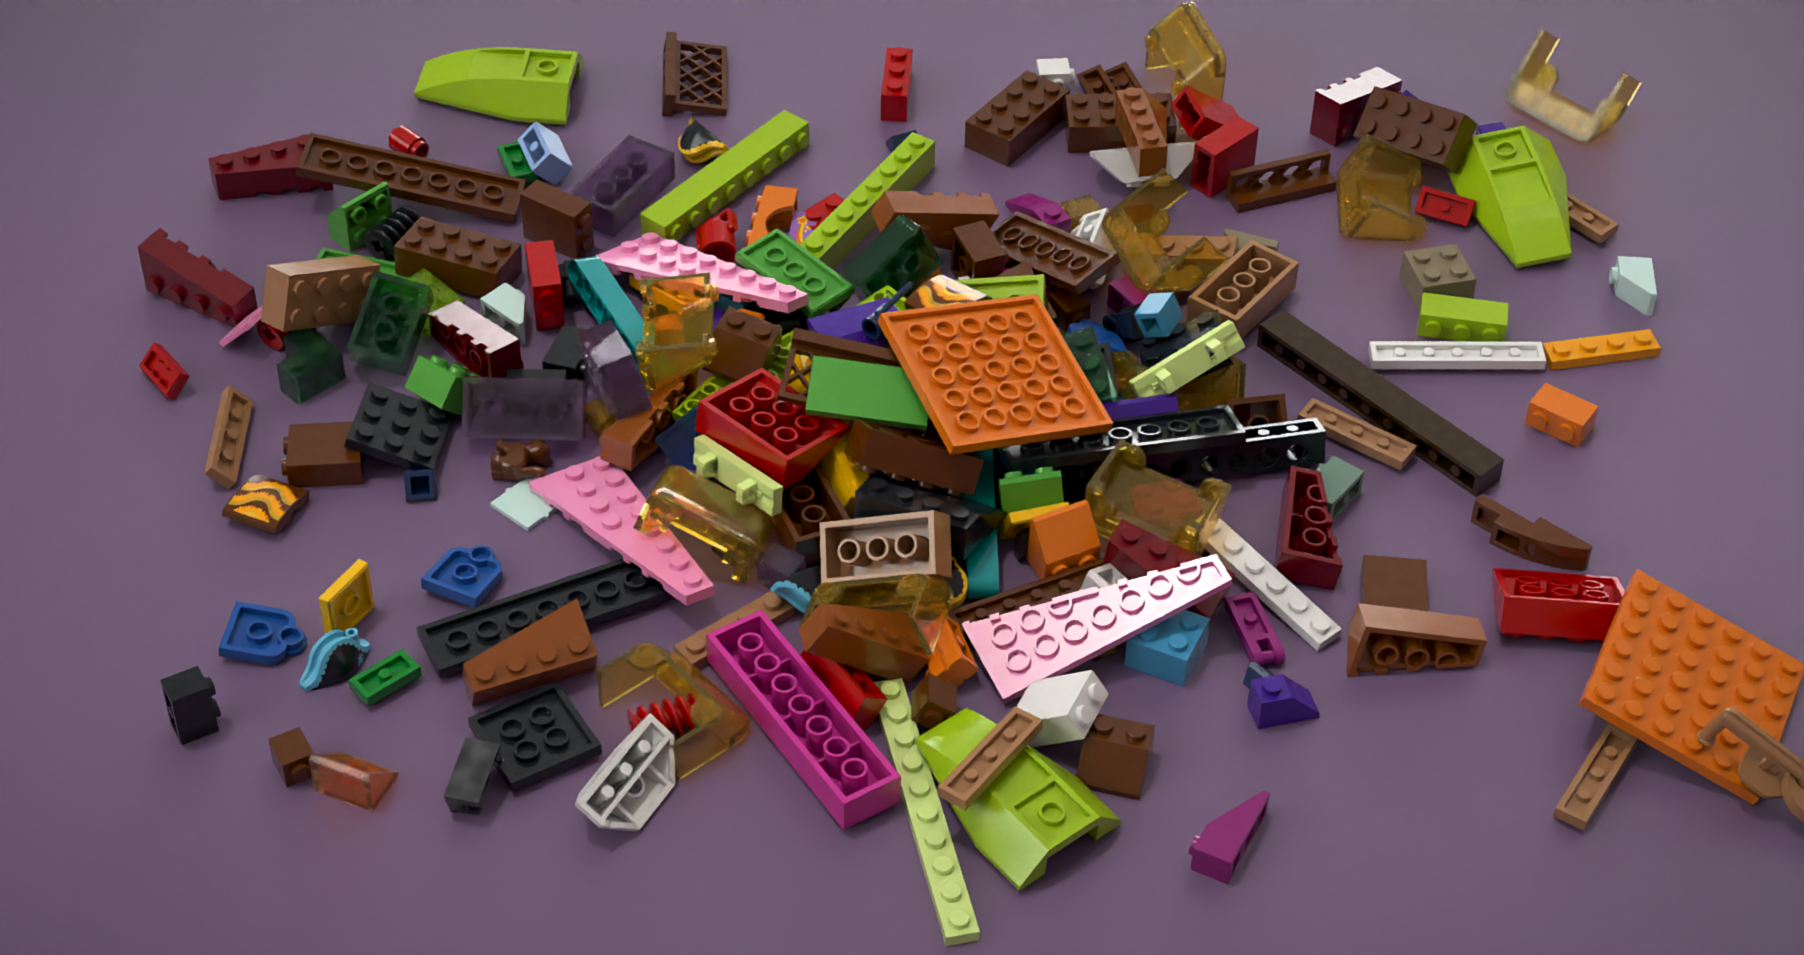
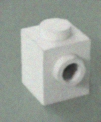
(1056, 70)

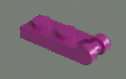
(1254, 629)

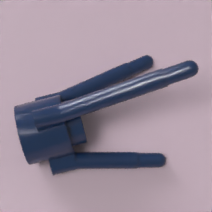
(870, 325)

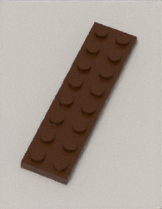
(411, 177)

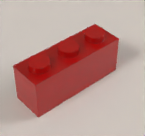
(896, 84)
(850, 687)

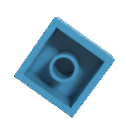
(1169, 647)

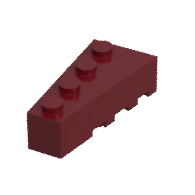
(1341, 106)
(262, 169)
(194, 281)
(475, 340)
(1305, 537)
(1140, 551)

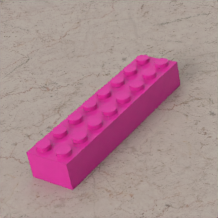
(803, 719)

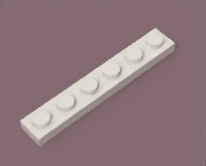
(1456, 355)
(1272, 587)

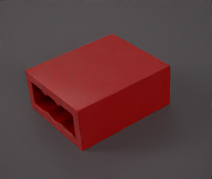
(1201, 113)
(1223, 151)
(544, 285)

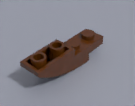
(1534, 541)

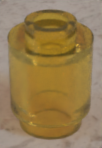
(598, 416)

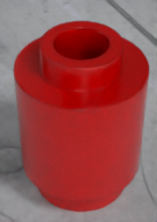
(408, 142)

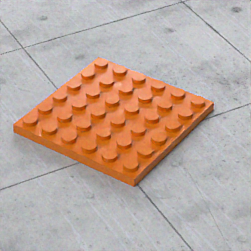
(994, 373)
(1677, 667)

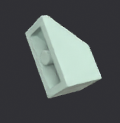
(1635, 282)
(506, 309)

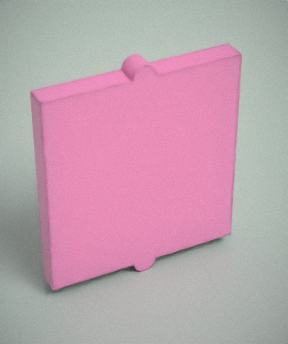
(242, 326)

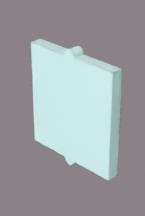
(523, 506)

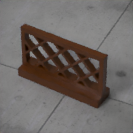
(674, 75)
(818, 344)

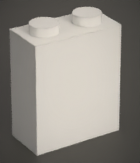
(1065, 705)

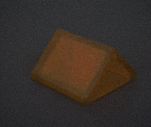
(351, 779)

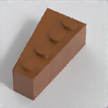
(935, 212)
(865, 640)
(533, 657)

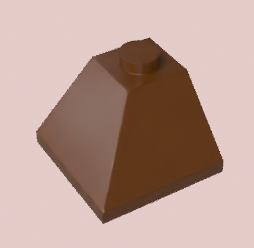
(1259, 410)

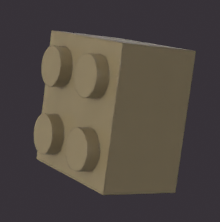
(1437, 272)

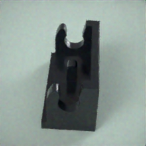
(471, 776)

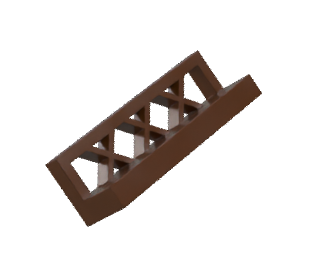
(1280, 187)

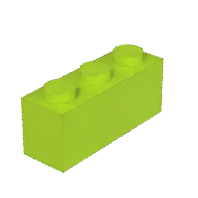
(1462, 318)

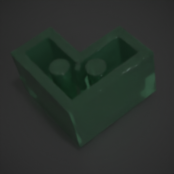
(310, 365)

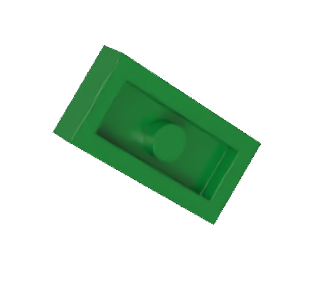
(515, 162)
(385, 677)

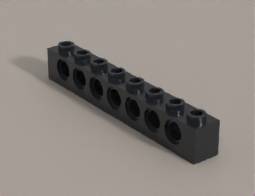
(1305, 434)

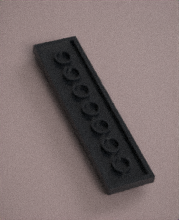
(1153, 433)
(601, 591)

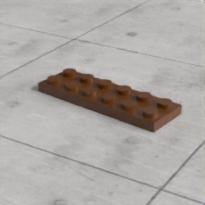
(1054, 252)

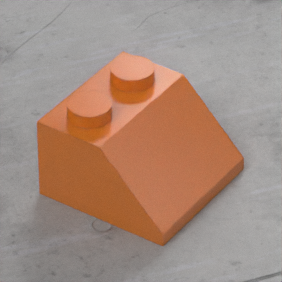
(1062, 539)

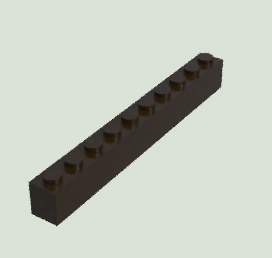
(1380, 402)

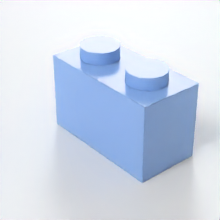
(545, 153)

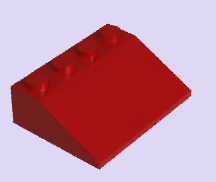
(765, 430)
(1555, 604)

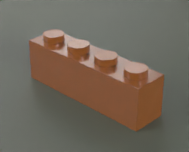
(1143, 129)
(632, 438)
(1411, 639)

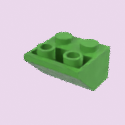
(355, 218)
(439, 382)
(1030, 491)

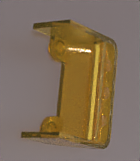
(1190, 49)
(1534, 94)
(1134, 234)
(920, 595)
(717, 717)

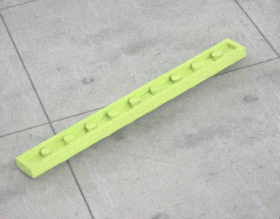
(926, 818)

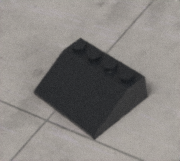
(968, 518)

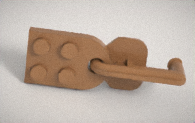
(1767, 764)

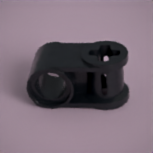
(1124, 323)

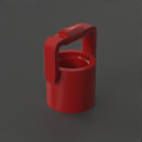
(718, 236)

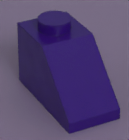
(1279, 701)

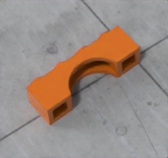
(773, 211)

